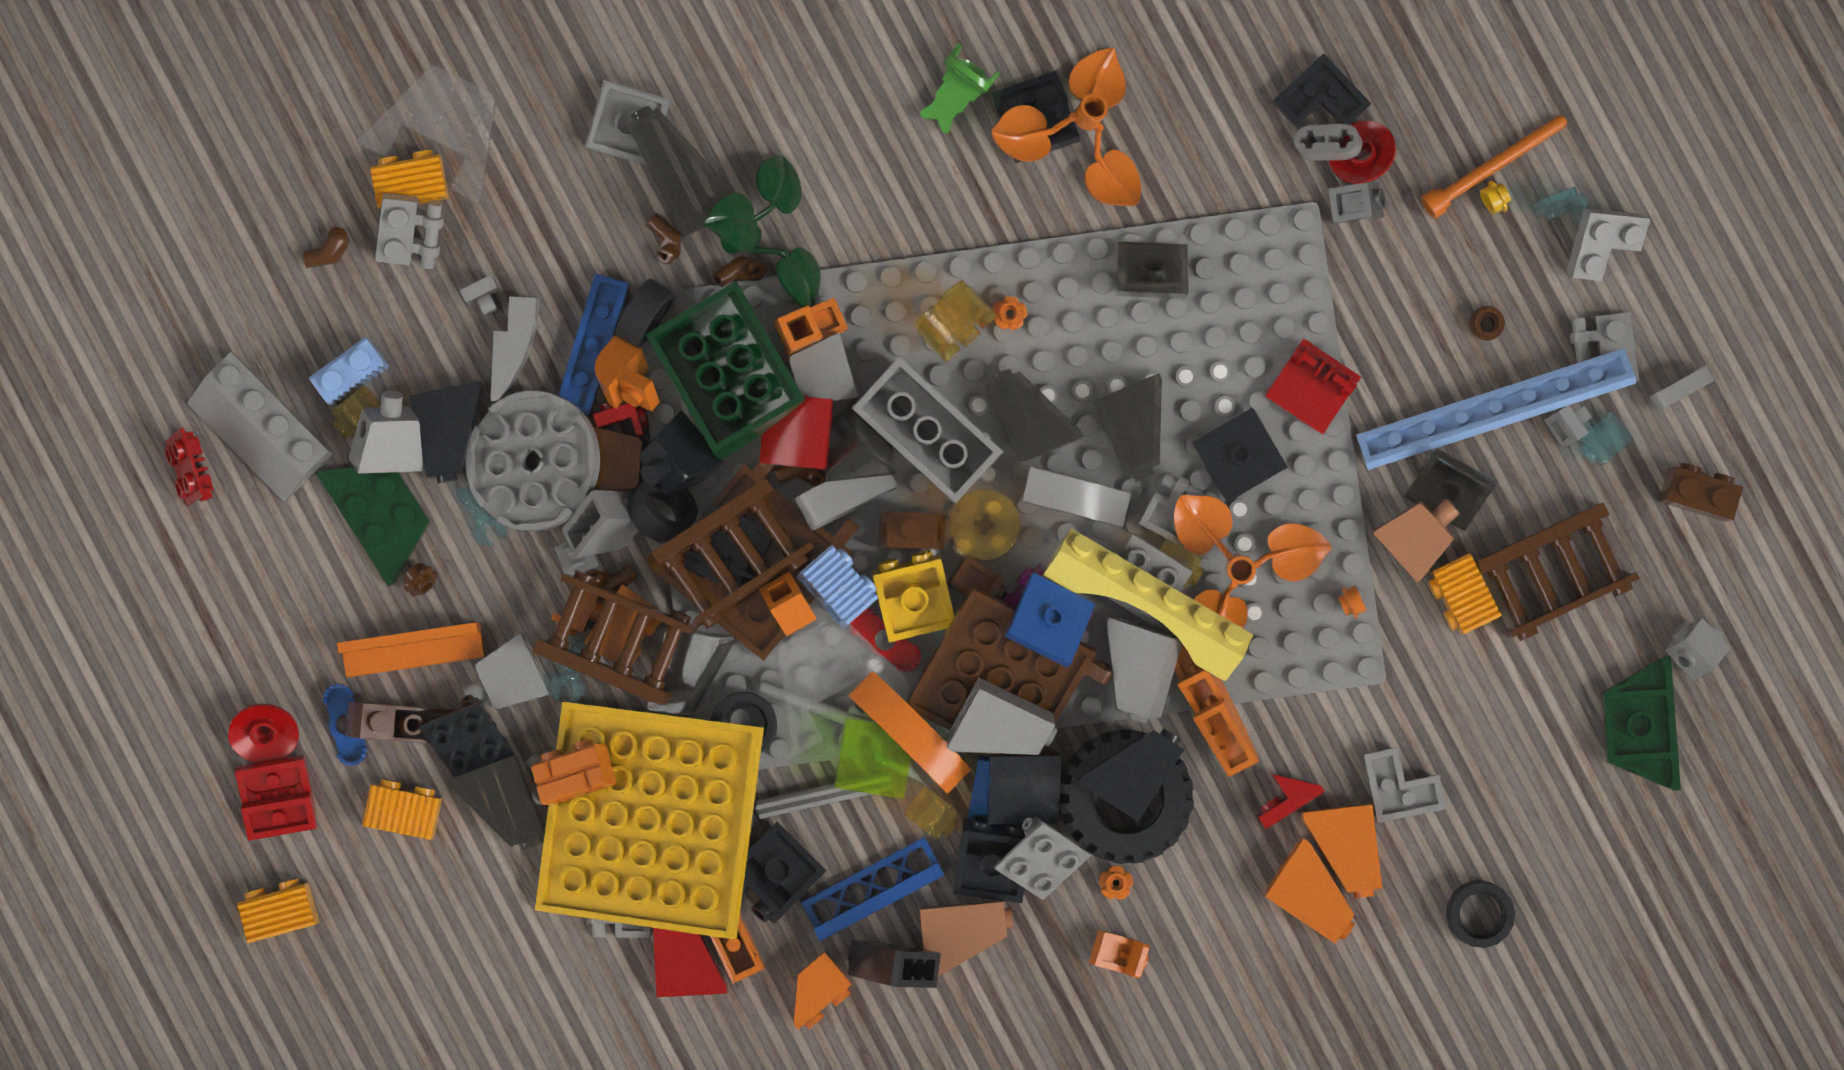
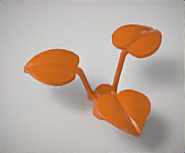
(1100, 86)
(1293, 547)

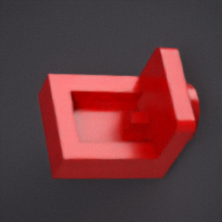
(611, 416)

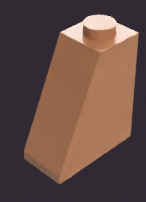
(963, 930)

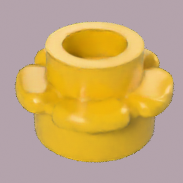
(1495, 197)

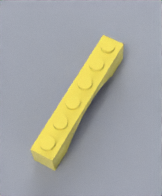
(1092, 569)

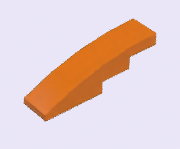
(1215, 715)

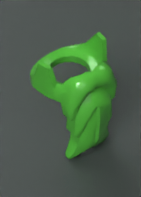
(961, 85)

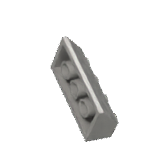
(259, 426)
(927, 430)

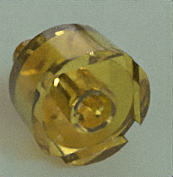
(954, 320)
(1000, 512)

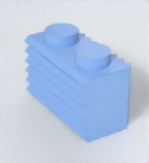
(349, 372)
(838, 586)

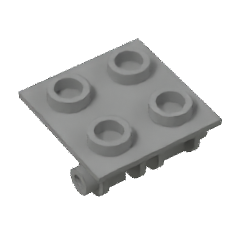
(1158, 565)
(1042, 858)

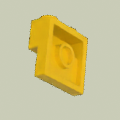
(913, 596)

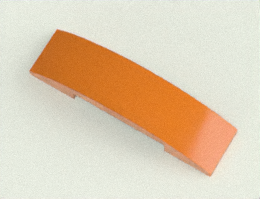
(910, 731)

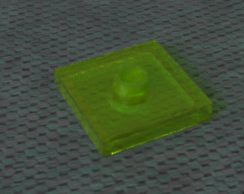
(871, 761)

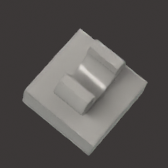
(481, 293)
(1568, 425)
(570, 563)

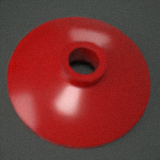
(1377, 143)
(263, 744)

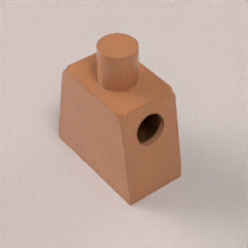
(1418, 536)

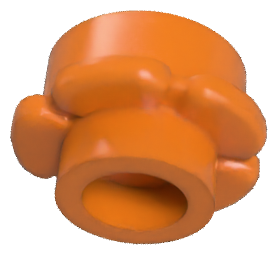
(1019, 313)
(1352, 601)
(1106, 882)

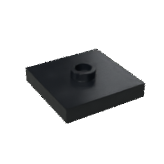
(1239, 455)

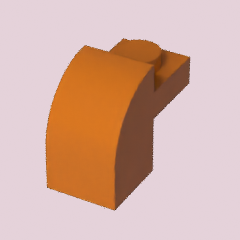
(809, 326)
(621, 375)

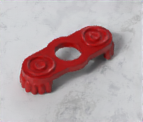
(902, 654)

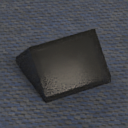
(1152, 270)
(857, 449)
(1449, 478)

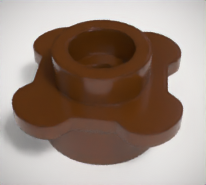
(419, 579)

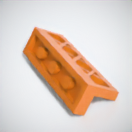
(412, 649)

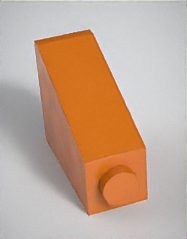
(1348, 845)
(1310, 893)

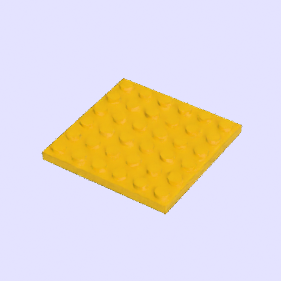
(670, 833)

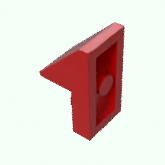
(1296, 795)

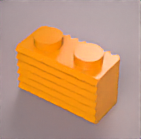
(413, 177)
(1464, 594)
(402, 810)
(277, 912)

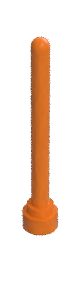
(1438, 200)

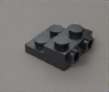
(979, 851)
(778, 874)

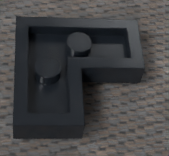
(1323, 86)

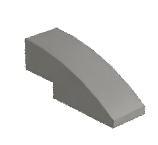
(513, 346)
(1076, 497)

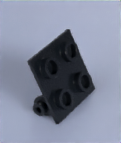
(729, 552)
(466, 738)

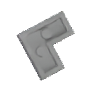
(1598, 234)
(1395, 797)

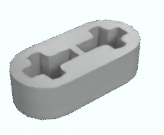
(1327, 142)
(1681, 388)

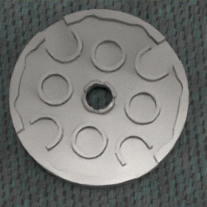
(499, 453)

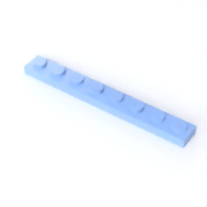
(1496, 408)

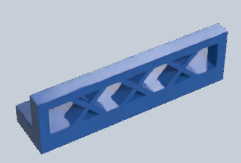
(879, 900)

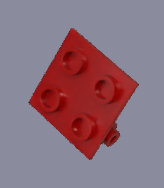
(1313, 386)
(180, 452)

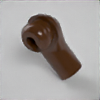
(668, 239)
(331, 250)
(740, 268)
(810, 475)
(614, 581)

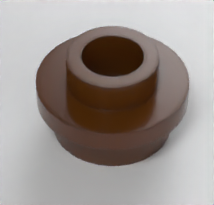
(1497, 320)

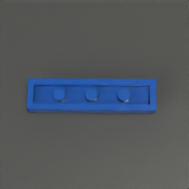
(594, 333)

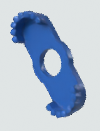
(350, 750)

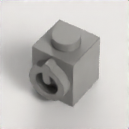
(1697, 647)

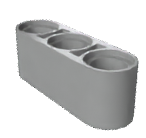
(841, 497)

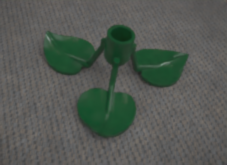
(738, 230)

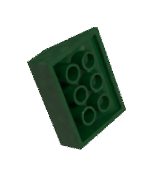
(726, 370)

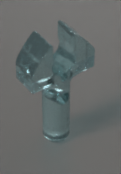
(480, 518)
(572, 675)

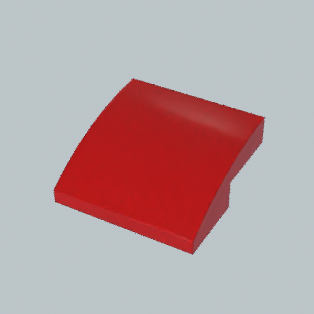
(800, 437)
(276, 797)

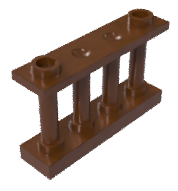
(727, 520)
(1559, 537)
(589, 659)

